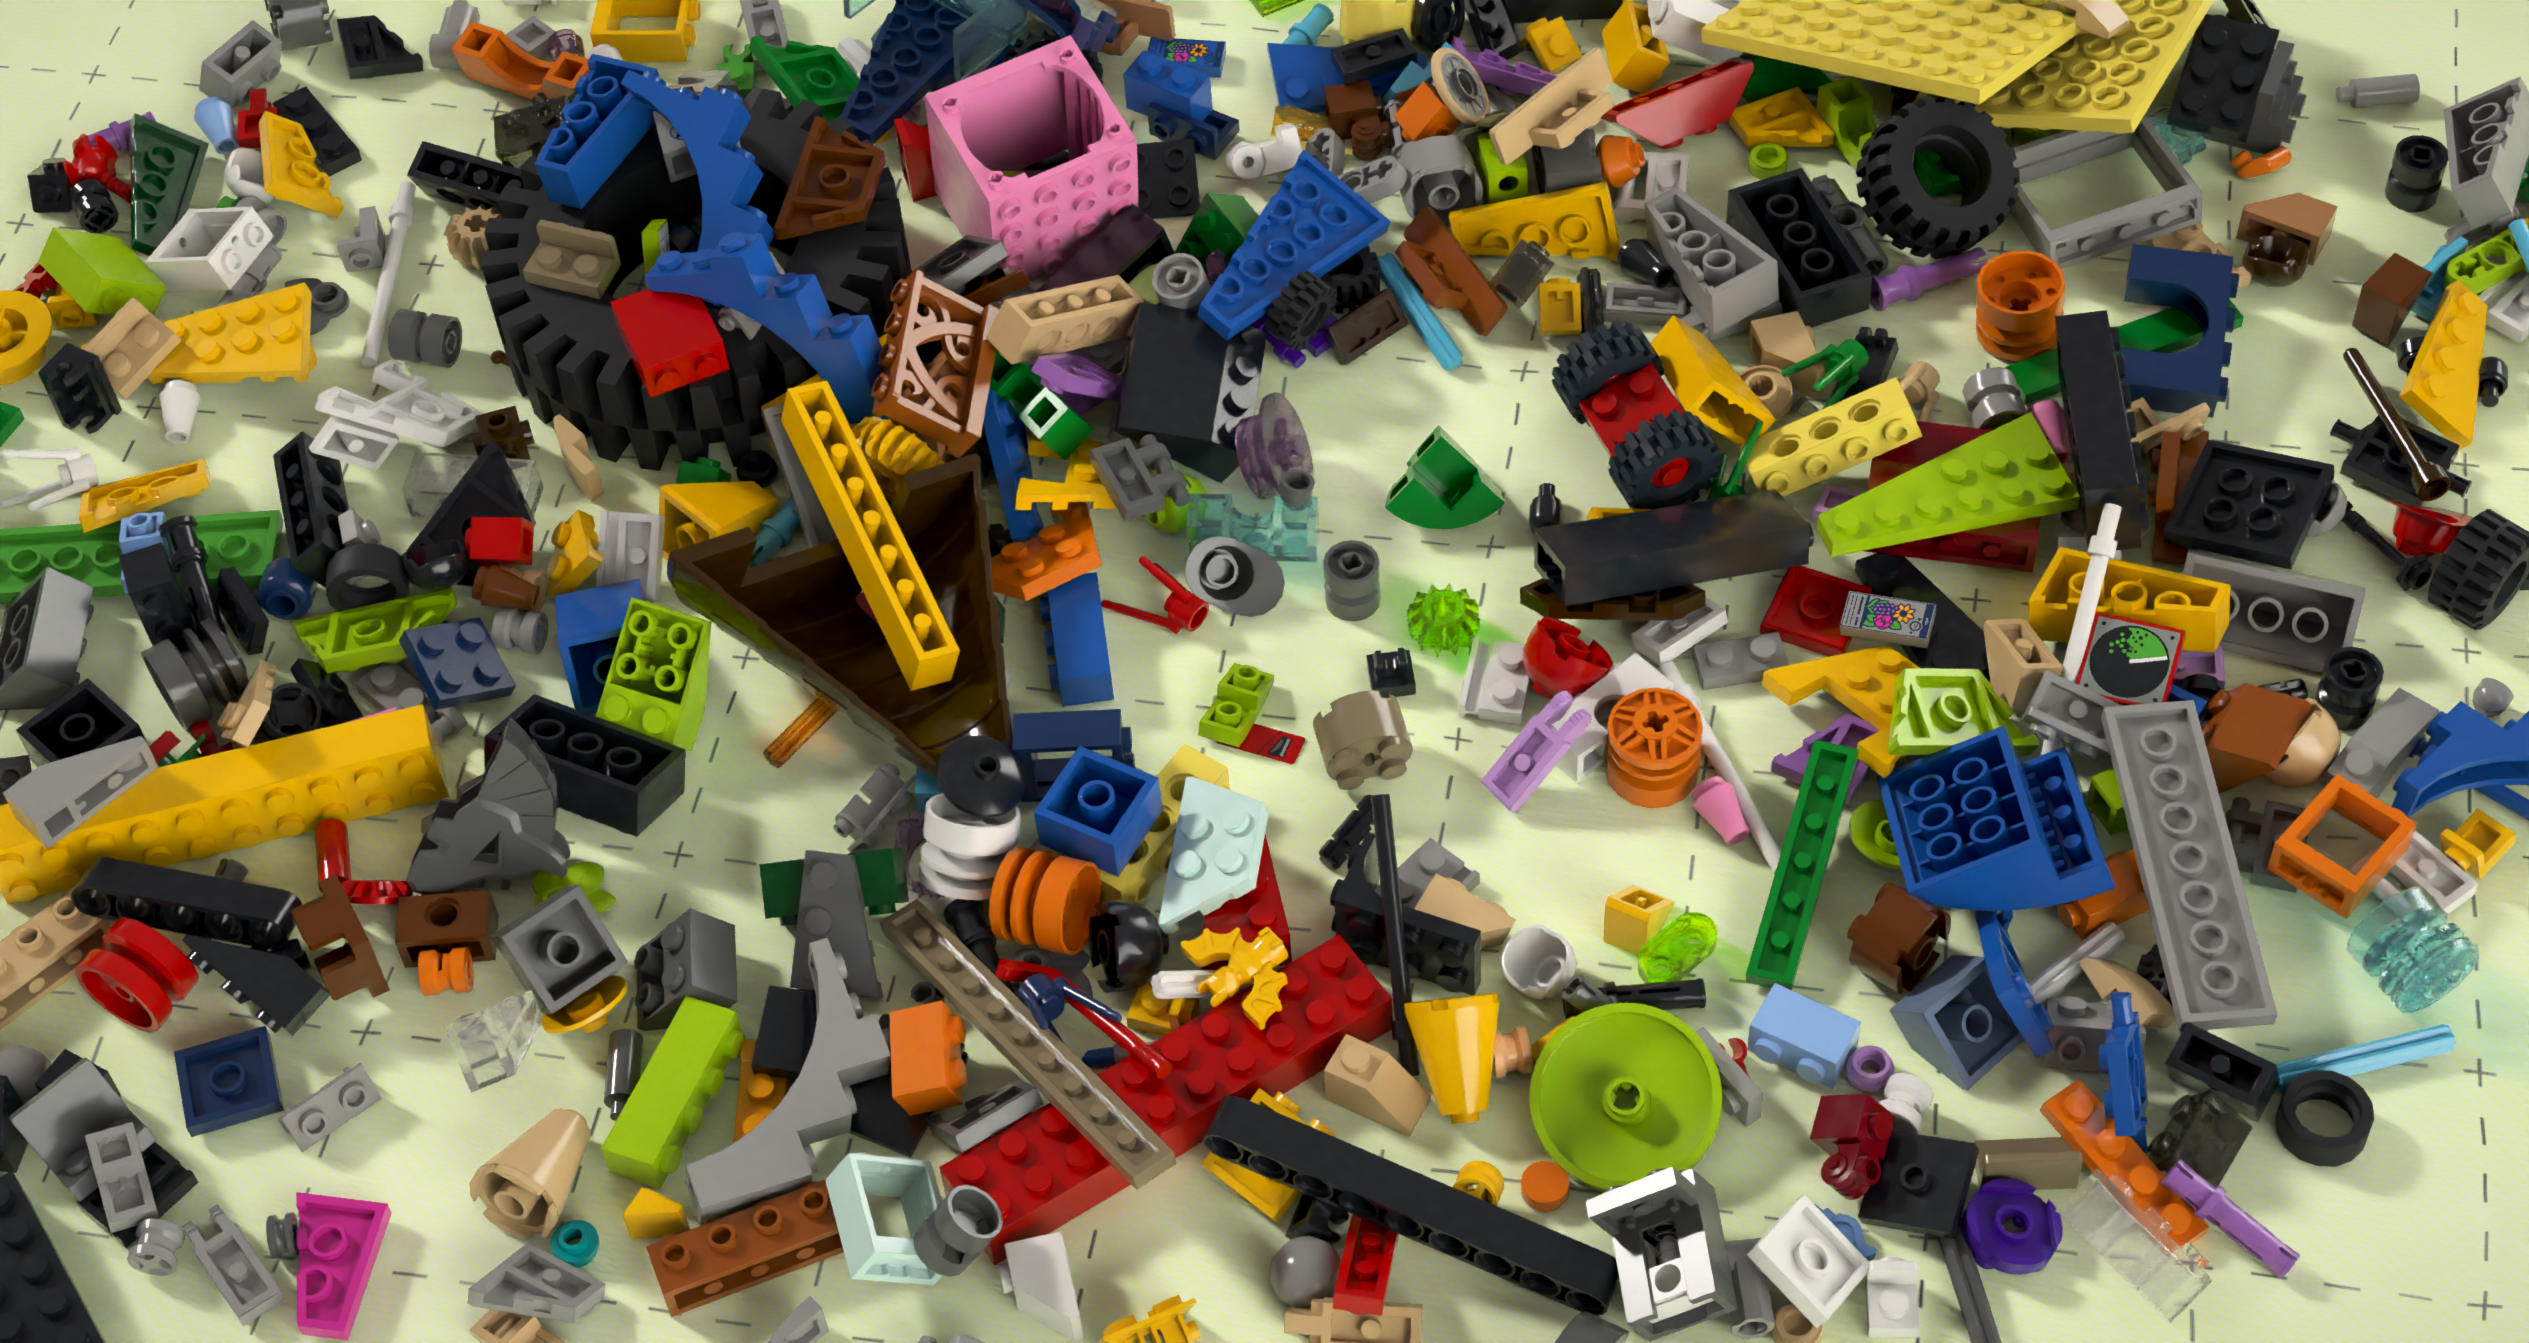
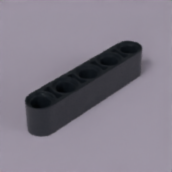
(186, 902)

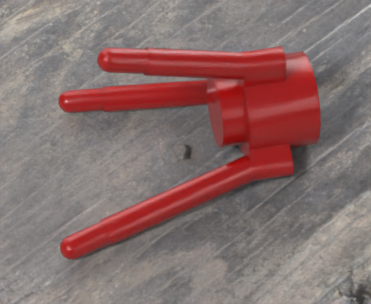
(1182, 605)

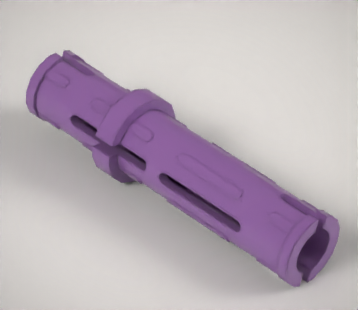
(2222, 1212)

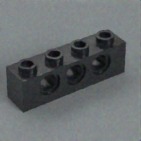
(461, 176)
(311, 501)

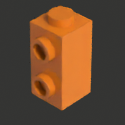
(2110, 906)

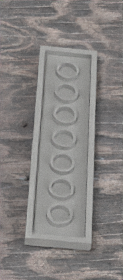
(2188, 867)

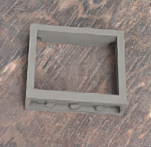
(2118, 228)

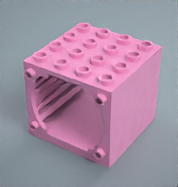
(1014, 120)

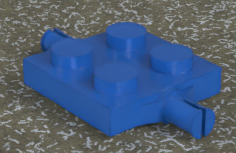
(2124, 1063)

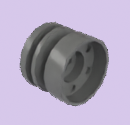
(197, 673)

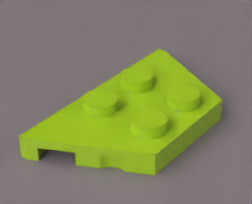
(370, 632)
(1946, 708)

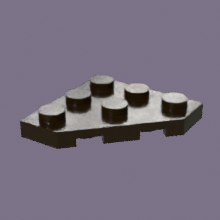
(1652, 605)

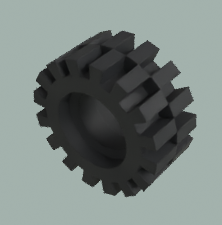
(1360, 288)
(1300, 310)

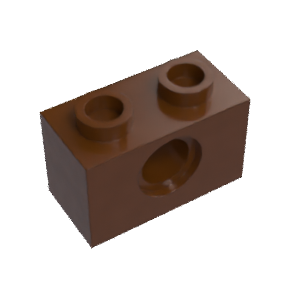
(469, 921)

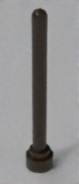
(2427, 478)

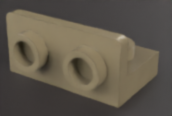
(573, 259)

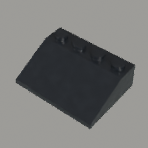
(1189, 387)

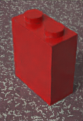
(669, 339)

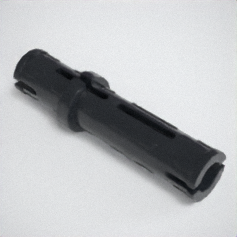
(1657, 994)

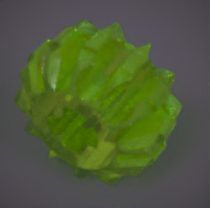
(1443, 619)

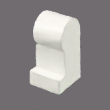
(1265, 156)

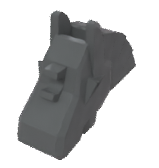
(496, 826)

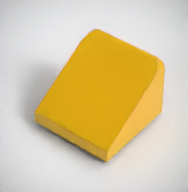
(654, 1216)

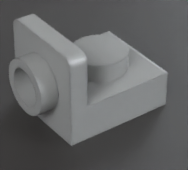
(367, 247)

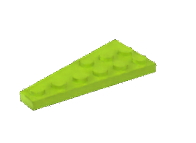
(1977, 485)

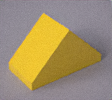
(1634, 917)

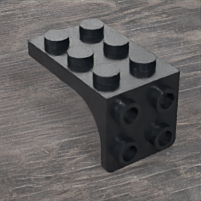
(2223, 77)
(1435, 946)

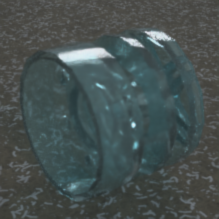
(2412, 949)

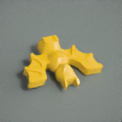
(1247, 965)

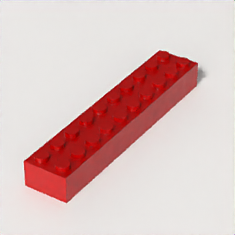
(1050, 1173)

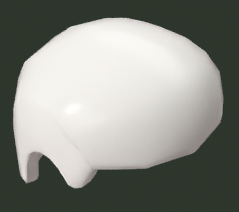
(245, 174)
(1538, 962)

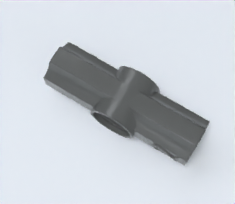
(1851, 220)

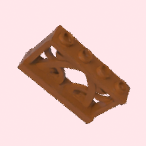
(958, 417)

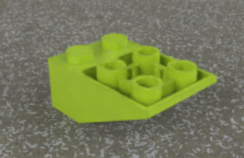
(659, 674)

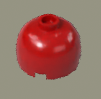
(1561, 660)

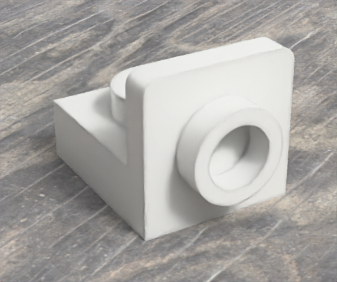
(1892, 1298)

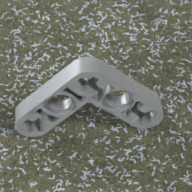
(1375, 179)

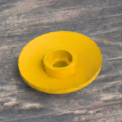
(588, 1009)

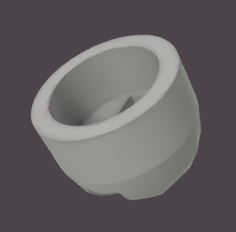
(2491, 697)

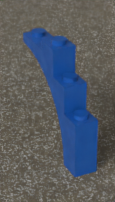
(725, 172)
(790, 305)
(2464, 755)

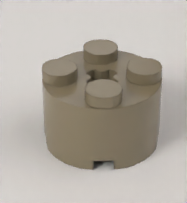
(1363, 739)

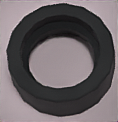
(362, 561)
(2337, 1090)

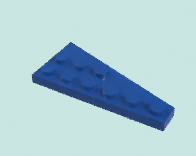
(1305, 226)

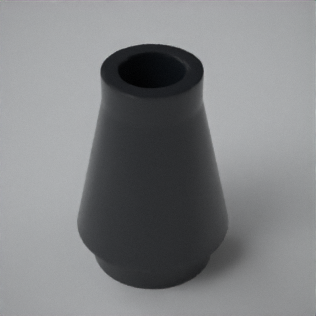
(1642, 261)

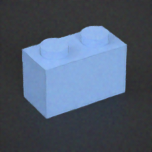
(1803, 1036)

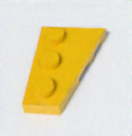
(291, 168)
(140, 493)

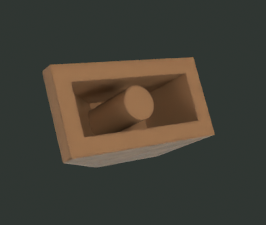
(2292, 217)

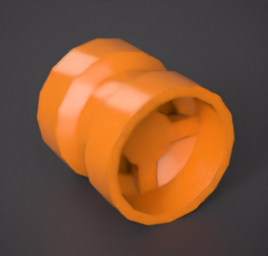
(445, 971)

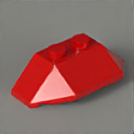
(1684, 106)

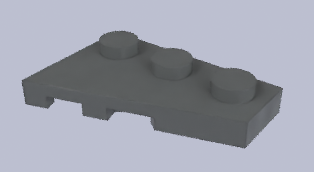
(834, 909)

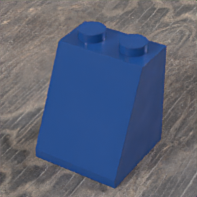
(588, 637)

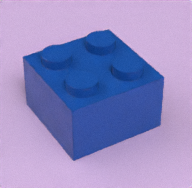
(1098, 810)

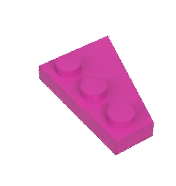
(336, 1257)

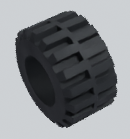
(2481, 570)

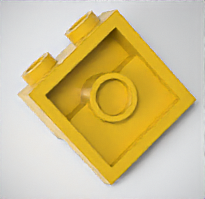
(1262, 1192)

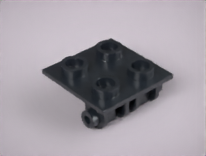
(1167, 179)

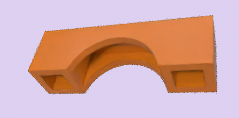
(496, 61)

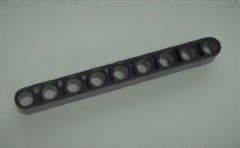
(1413, 1205)

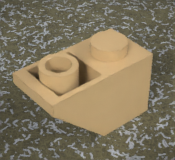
(1783, 342)
(1453, 902)

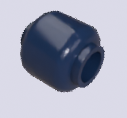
(285, 591)

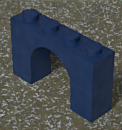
(2202, 289)

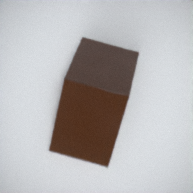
(2389, 297)

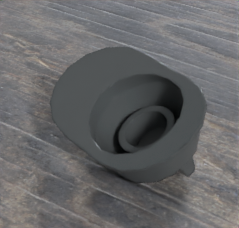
(1234, 576)

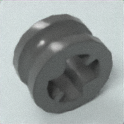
(282, 1235)

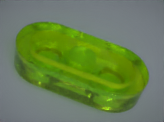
(1673, 951)

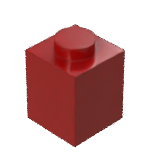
(500, 540)

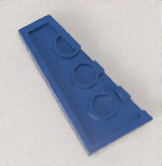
(1305, 70)
(1011, 462)

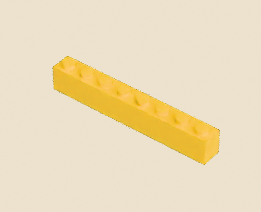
(870, 536)

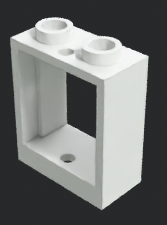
(232, 233)

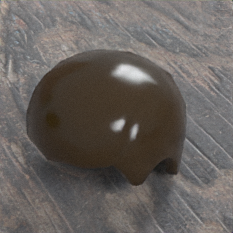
(2276, 260)

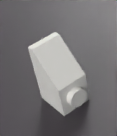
(354, 442)
(1043, 1283)

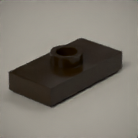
(1365, 326)

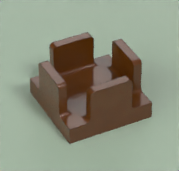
(329, 920)

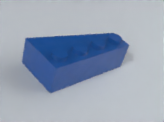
(594, 133)

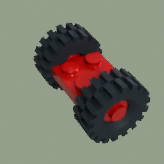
(1653, 445)

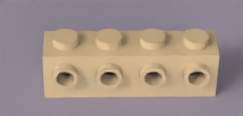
(44, 954)

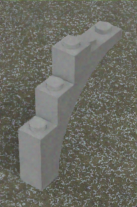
(817, 1107)

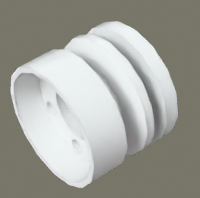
(964, 849)

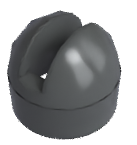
(1296, 487)

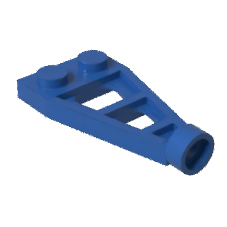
(2011, 982)

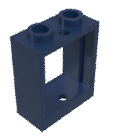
(1061, 733)

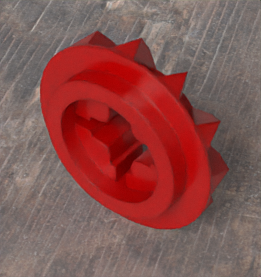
(376, 891)

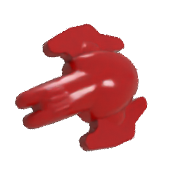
(97, 164)

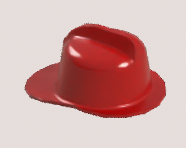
(2426, 529)

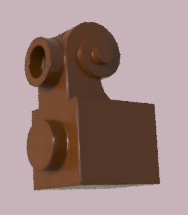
(1355, 116)

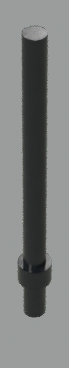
(1394, 931)

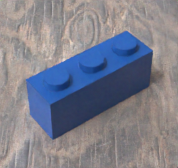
(1077, 641)

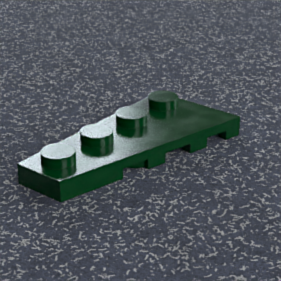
(162, 179)

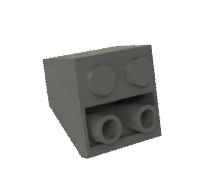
(686, 958)

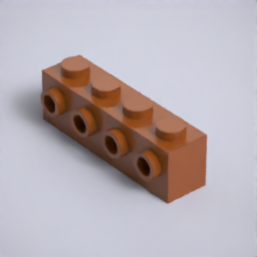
(746, 1248)

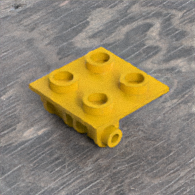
(1165, 1317)

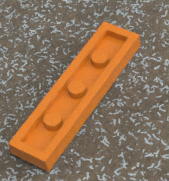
(2083, 1125)

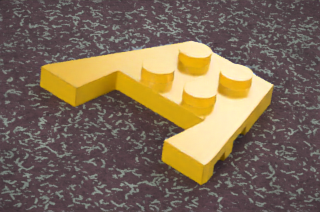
(1081, 481)
(1858, 680)

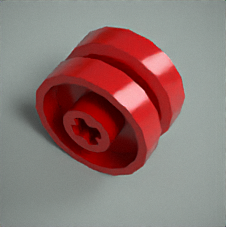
(137, 974)

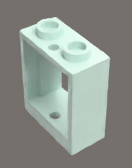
(882, 1256)

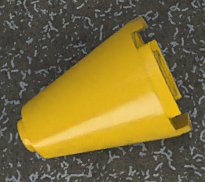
(1457, 1050)

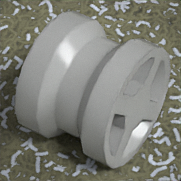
(156, 1247)

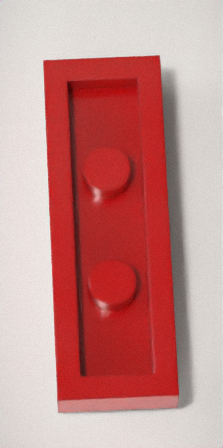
(1365, 1268)

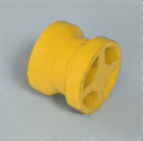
(1486, 1176)

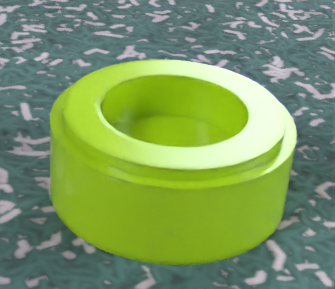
(1767, 160)

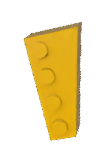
(2132, 593)

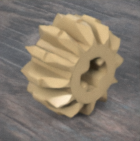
(467, 235)

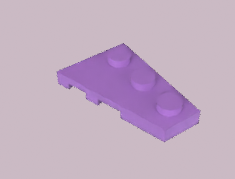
(1497, 72)
(1077, 375)

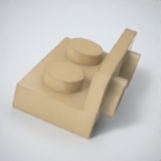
(132, 346)

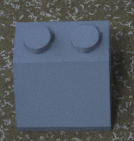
(1957, 1021)

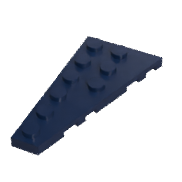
(904, 65)

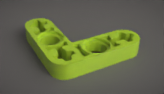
(2486, 273)

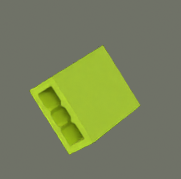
(100, 271)

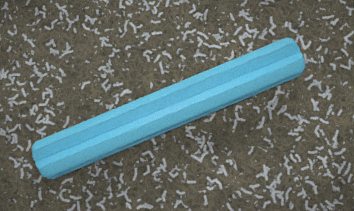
(1420, 313)
(2372, 1054)

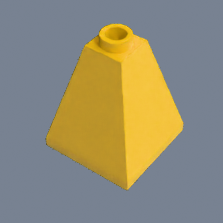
(712, 509)

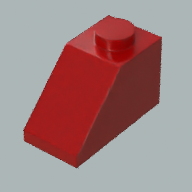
(915, 159)

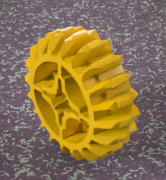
(892, 452)

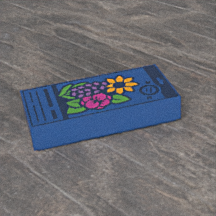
(1197, 54)

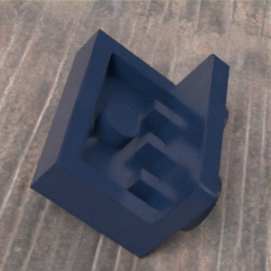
(1209, 135)

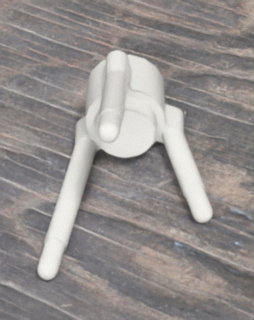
(75, 476)

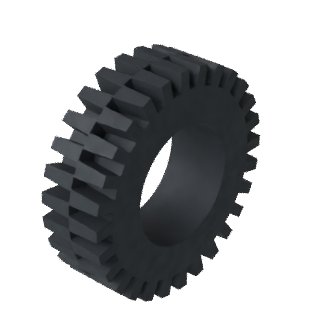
(569, 346)

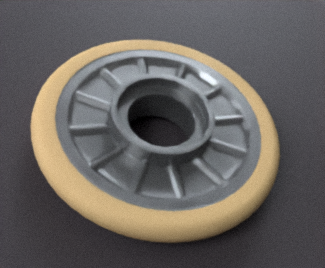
(1459, 86)

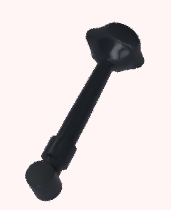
(2412, 572)

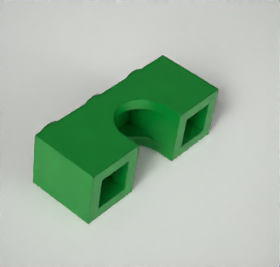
(1039, 407)

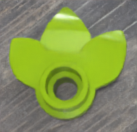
(585, 874)

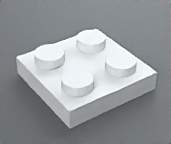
(1809, 1261)

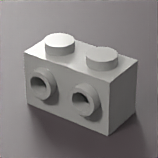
(241, 65)

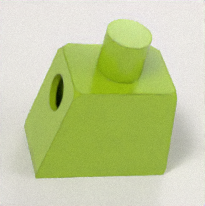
(1492, 172)

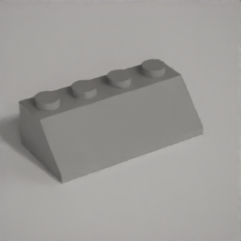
(2281, 611)

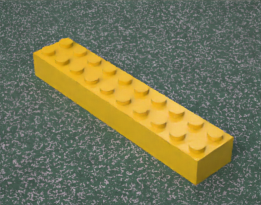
(238, 801)

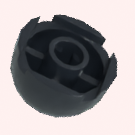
(1126, 944)

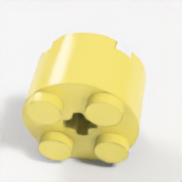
(1374, 17)

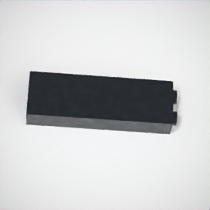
(1671, 546)

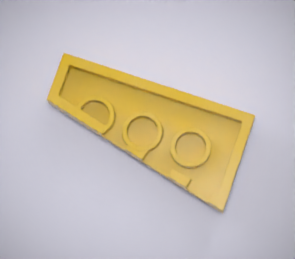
(1562, 221)
(2448, 364)

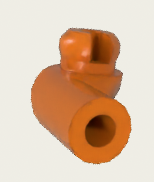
(2265, 164)

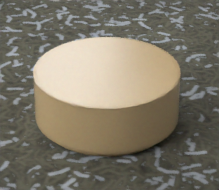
(1793, 1326)

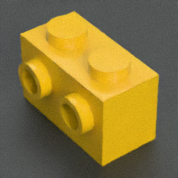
(1631, 51)

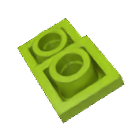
(1237, 705)

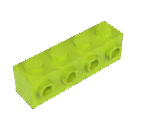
(673, 1092)

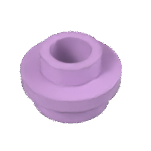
(1872, 1058)

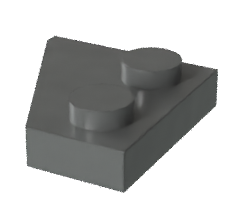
(986, 1115)

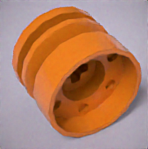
(2018, 304)
(1653, 747)
(1044, 900)

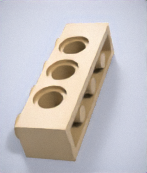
(1064, 319)

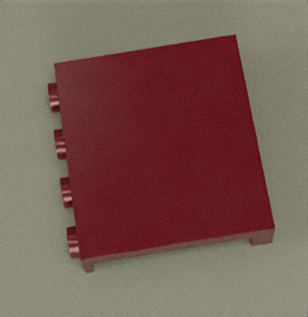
(1996, 546)

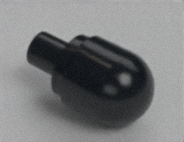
(2492, 380)
(1545, 508)

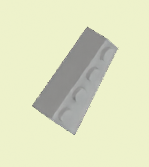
(2488, 151)
(1711, 261)

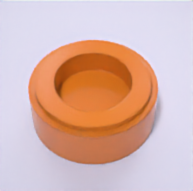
(1545, 1186)

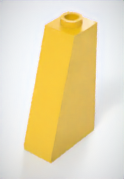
(1708, 383)

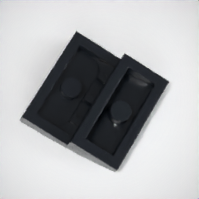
(785, 1032)

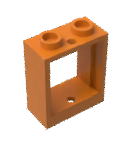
(2335, 885)

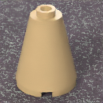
(533, 1175)

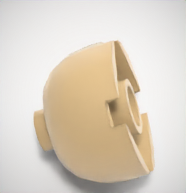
(2310, 751)

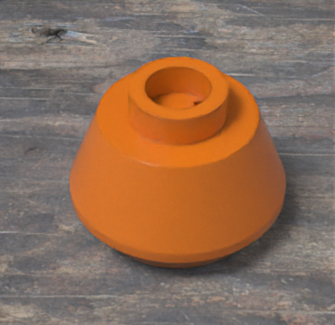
(1619, 159)

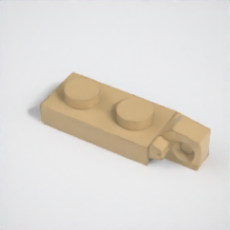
(1327, 1325)

